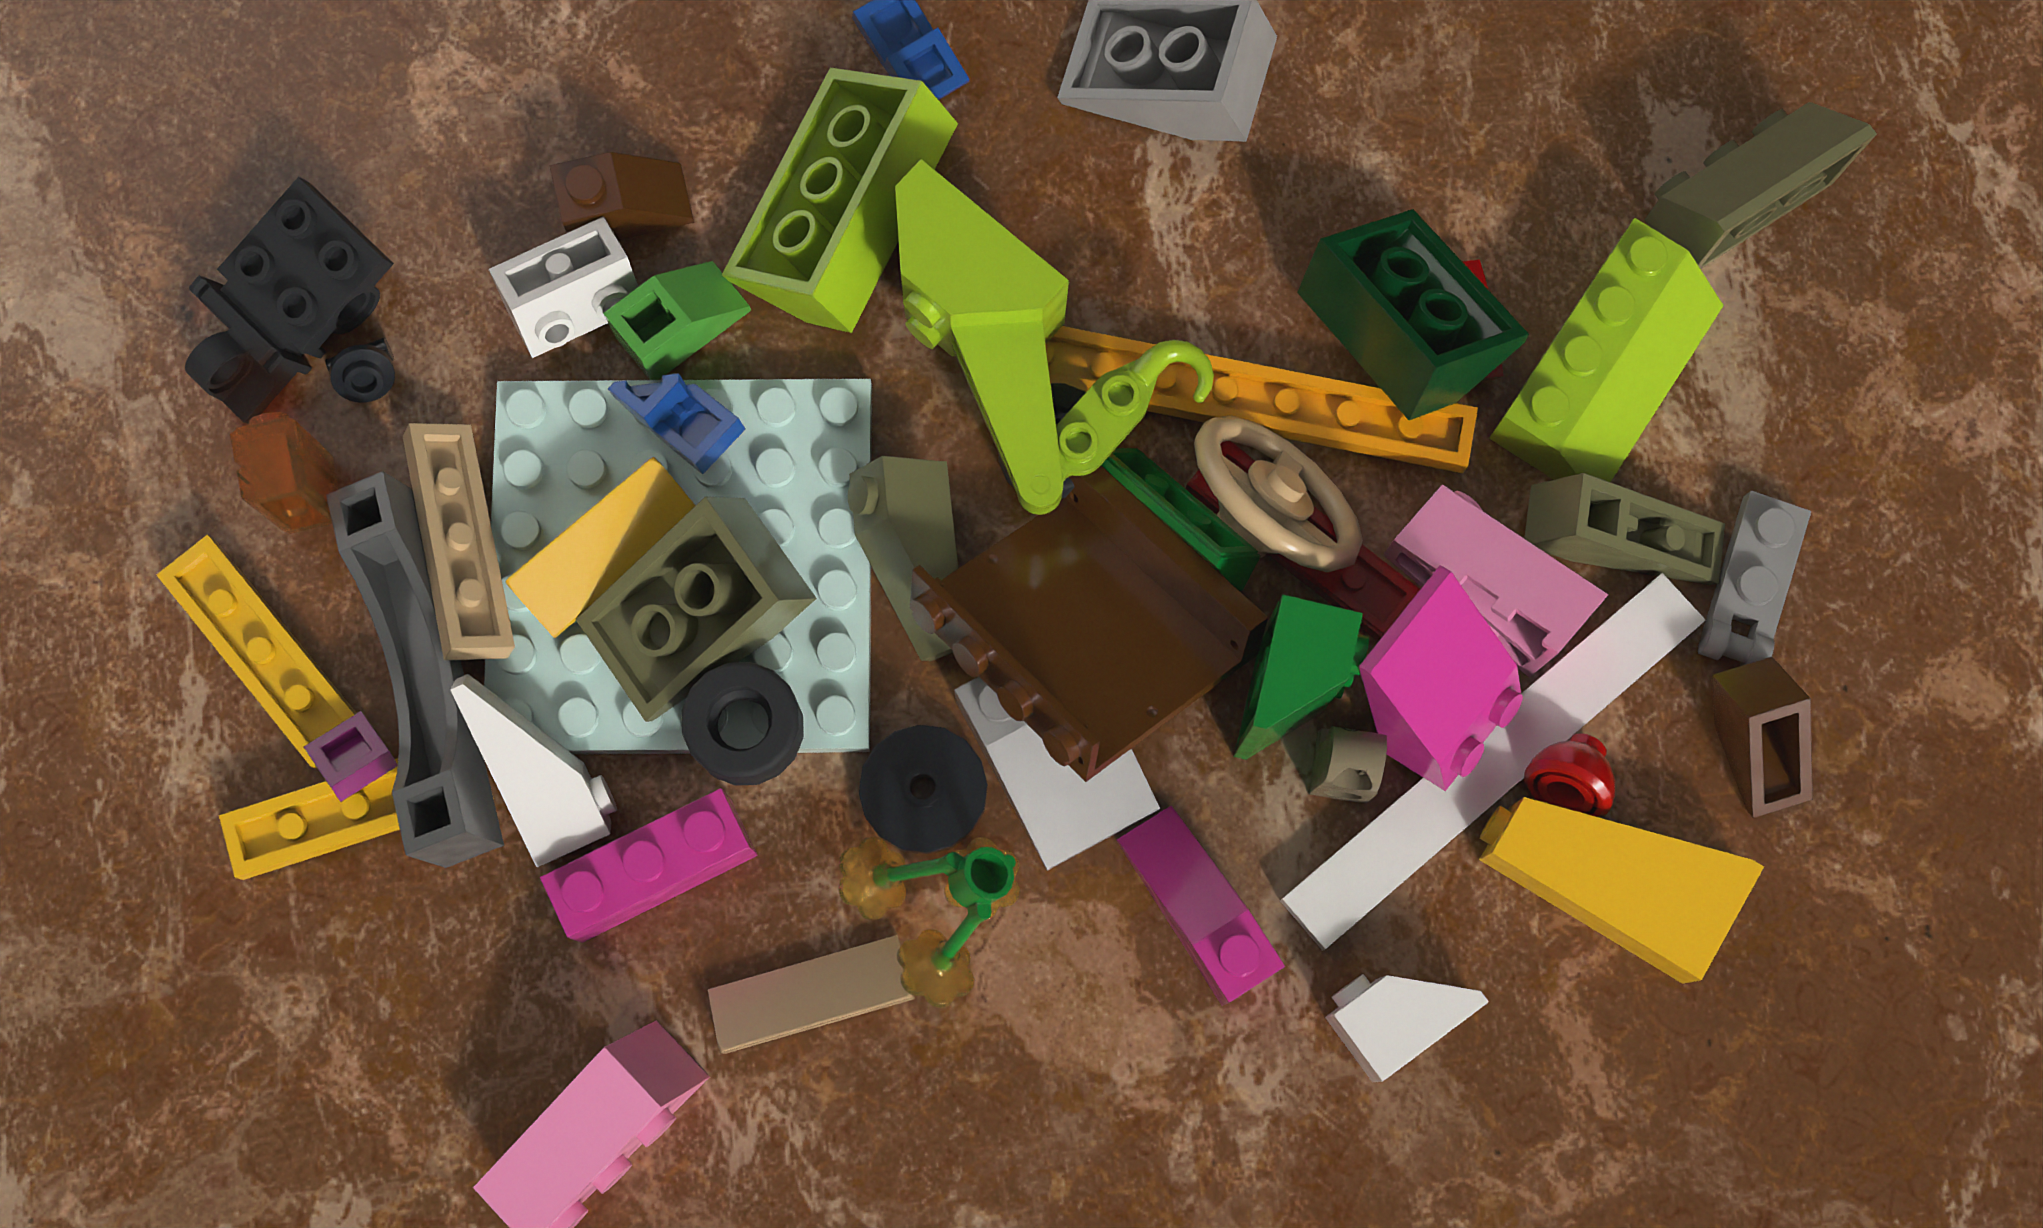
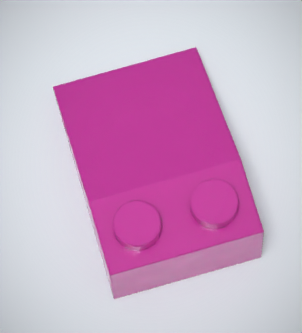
(1440, 683)

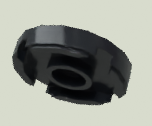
(927, 823)

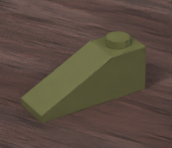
(903, 523)
(1623, 530)

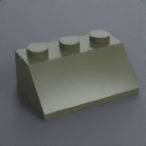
(1758, 181)

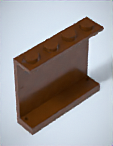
(1091, 623)

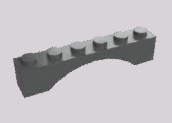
(441, 775)

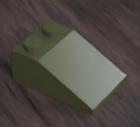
(694, 603)

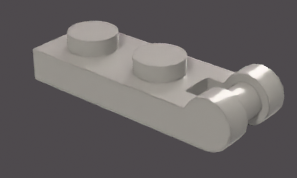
(1754, 579)

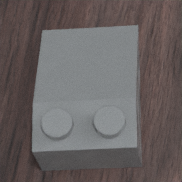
(1172, 65)
(1052, 800)

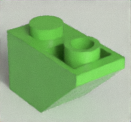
(675, 316)

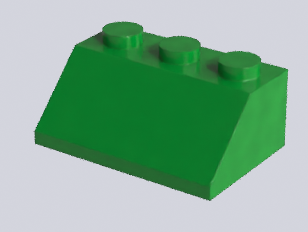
(1301, 665)

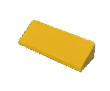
(600, 547)

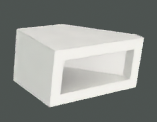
(1397, 1019)

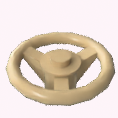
(1271, 501)

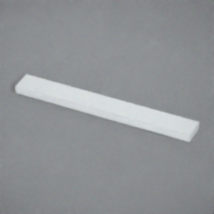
(1549, 713)

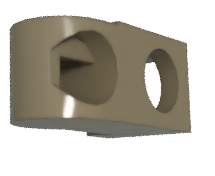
(1348, 764)

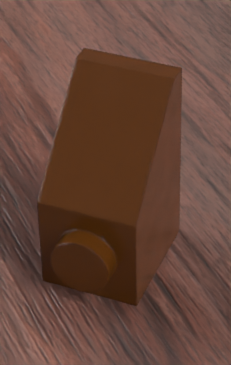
(627, 190)
(1765, 735)

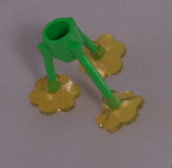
(977, 879)

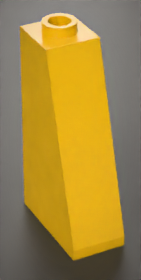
(1629, 884)

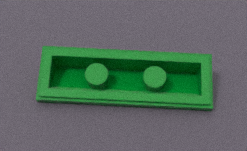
(1184, 515)

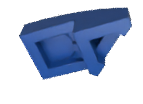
(682, 418)

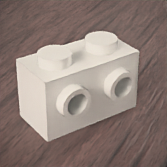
(564, 286)

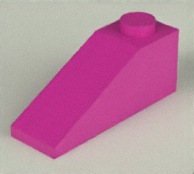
(1200, 906)

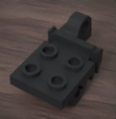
(285, 293)

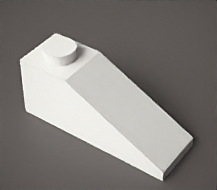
(538, 778)

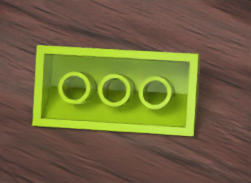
(833, 198)
(1612, 359)

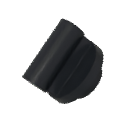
(363, 371)

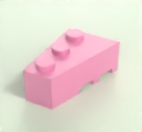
(1517, 587)
(592, 1130)

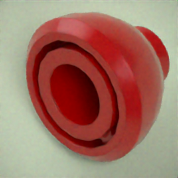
(1573, 776)

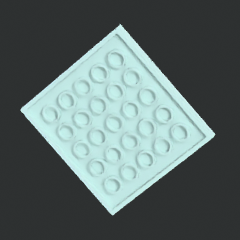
(575, 443)

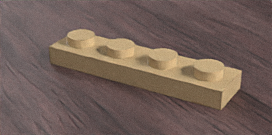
(458, 542)

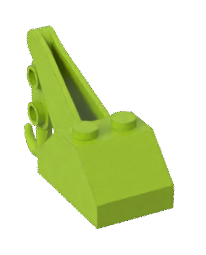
(995, 311)

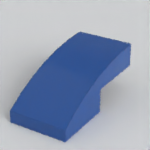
(909, 45)

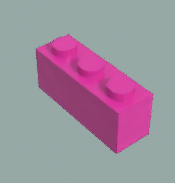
(648, 866)

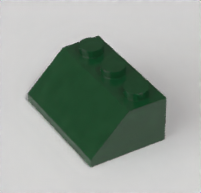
(1409, 311)

